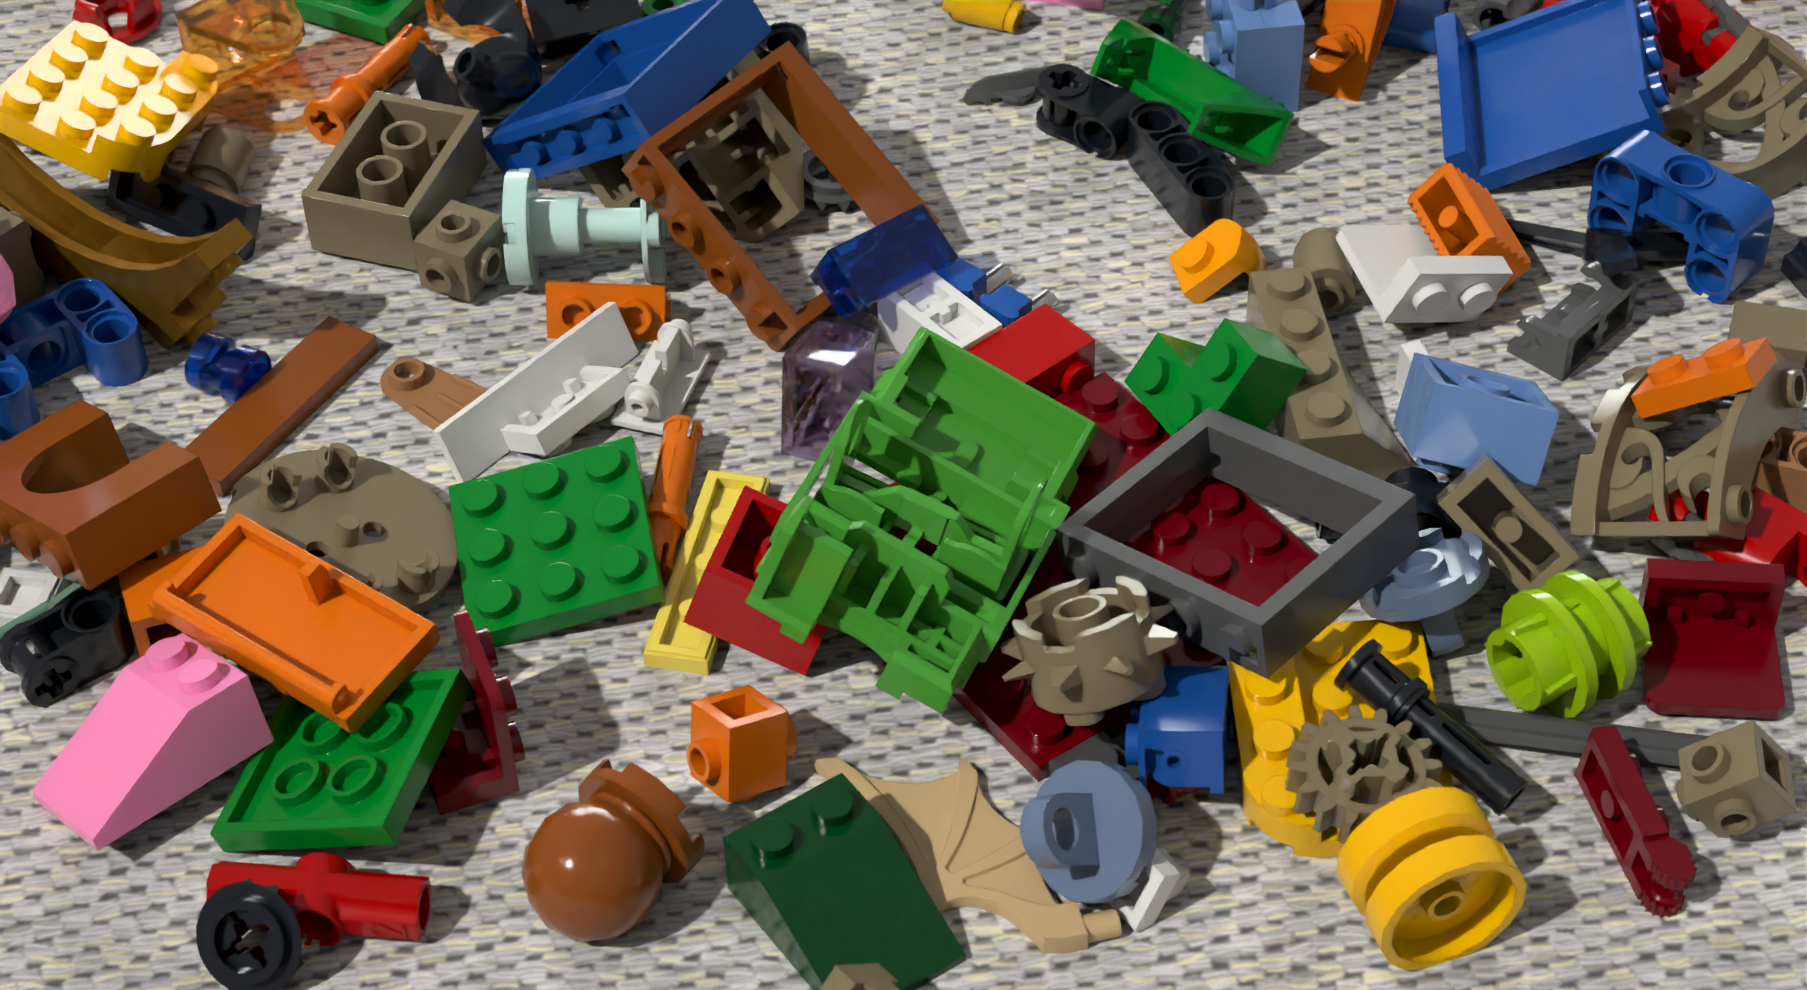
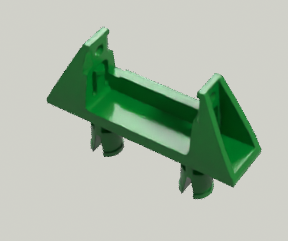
(1209, 100)

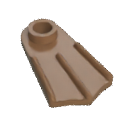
(430, 393)

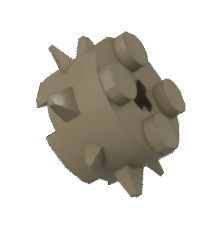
(1090, 648)

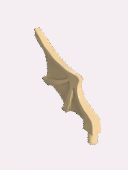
(975, 856)

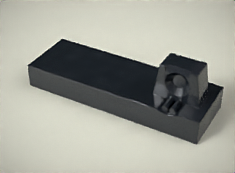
(182, 204)

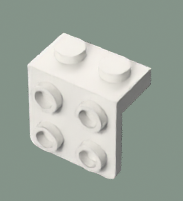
(1414, 283)

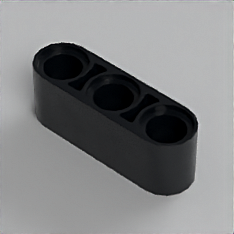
(1178, 167)

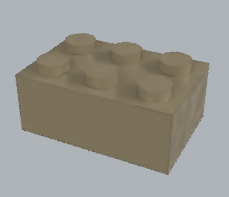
(393, 177)

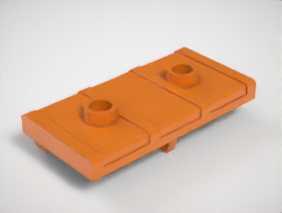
(295, 621)

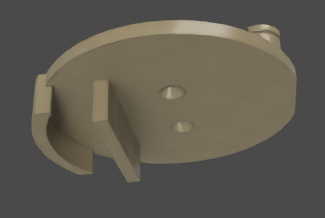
(335, 496)

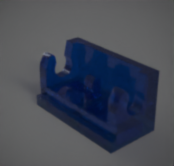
(882, 261)

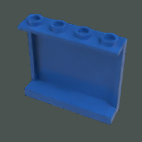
(1548, 87)

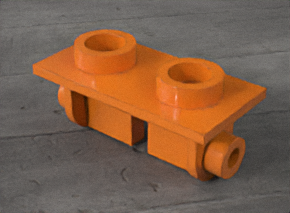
(641, 306)

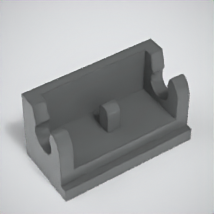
(1577, 324)

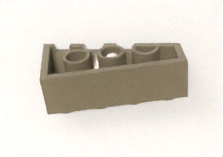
(1327, 405)

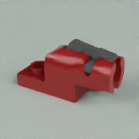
(1697, 32)
(1771, 537)

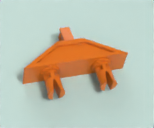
(1348, 45)

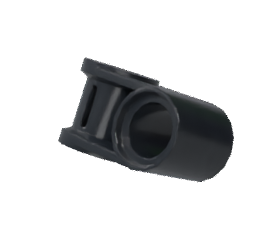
(1089, 114)
(71, 645)

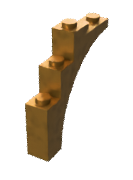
(160, 278)

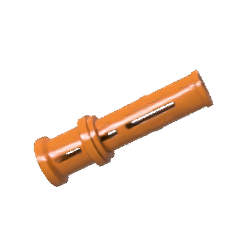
(333, 115)

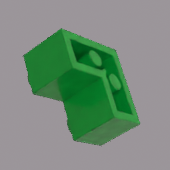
(1236, 373)

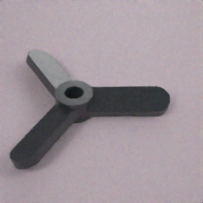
(1610, 248)

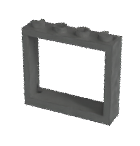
(1371, 513)

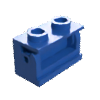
(1183, 730)

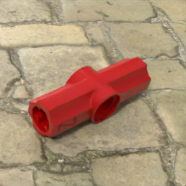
(337, 897)

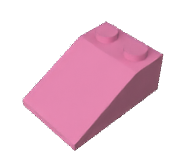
(153, 740)

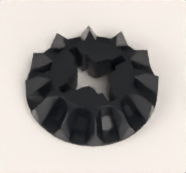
(227, 919)

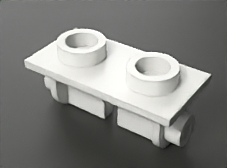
(662, 380)

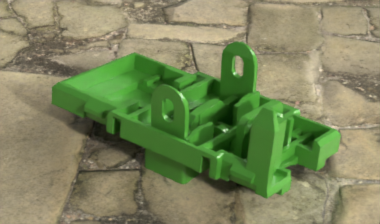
(996, 490)

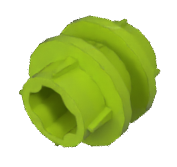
(1568, 643)

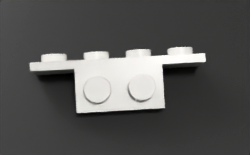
(545, 398)

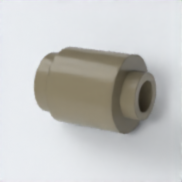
(223, 158)
(1328, 266)

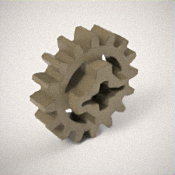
(1360, 765)

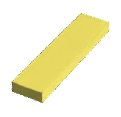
(671, 641)

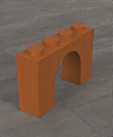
(83, 504)

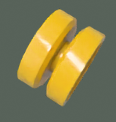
(1430, 878)

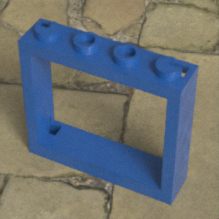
(616, 101)

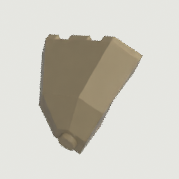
(740, 168)

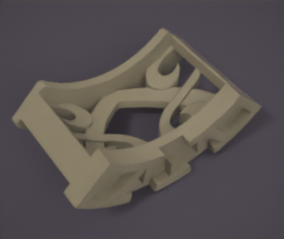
(1748, 77)
(1616, 485)

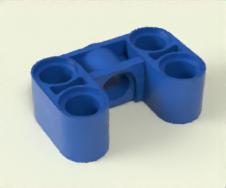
(1715, 211)
(59, 333)

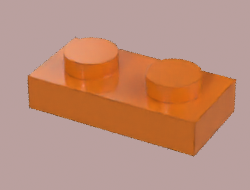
(1717, 373)

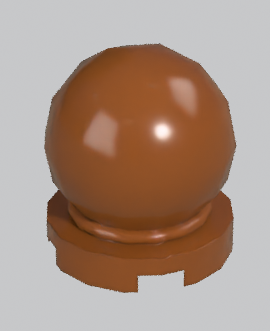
(604, 859)

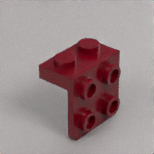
(1712, 638)
(482, 745)

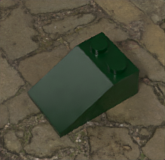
(838, 889)

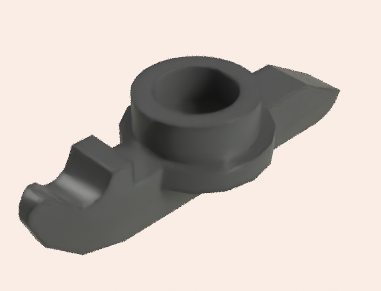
(1012, 87)

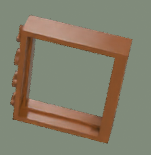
(829, 134)

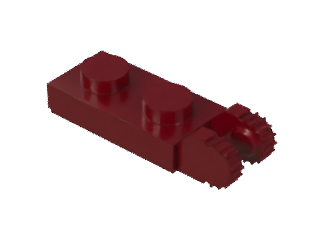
(1633, 824)

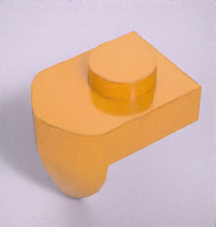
(1215, 259)

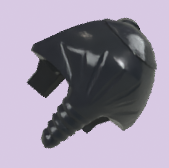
(492, 74)

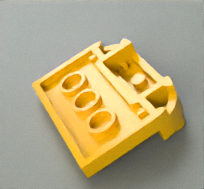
(106, 102)
(1272, 711)

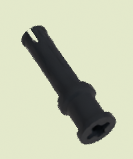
(1461, 754)

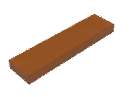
(281, 401)

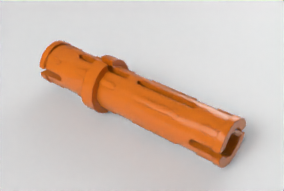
(672, 486)

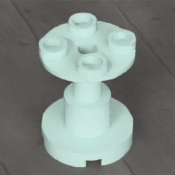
(563, 226)

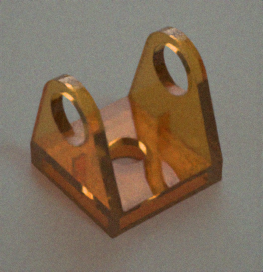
(260, 65)

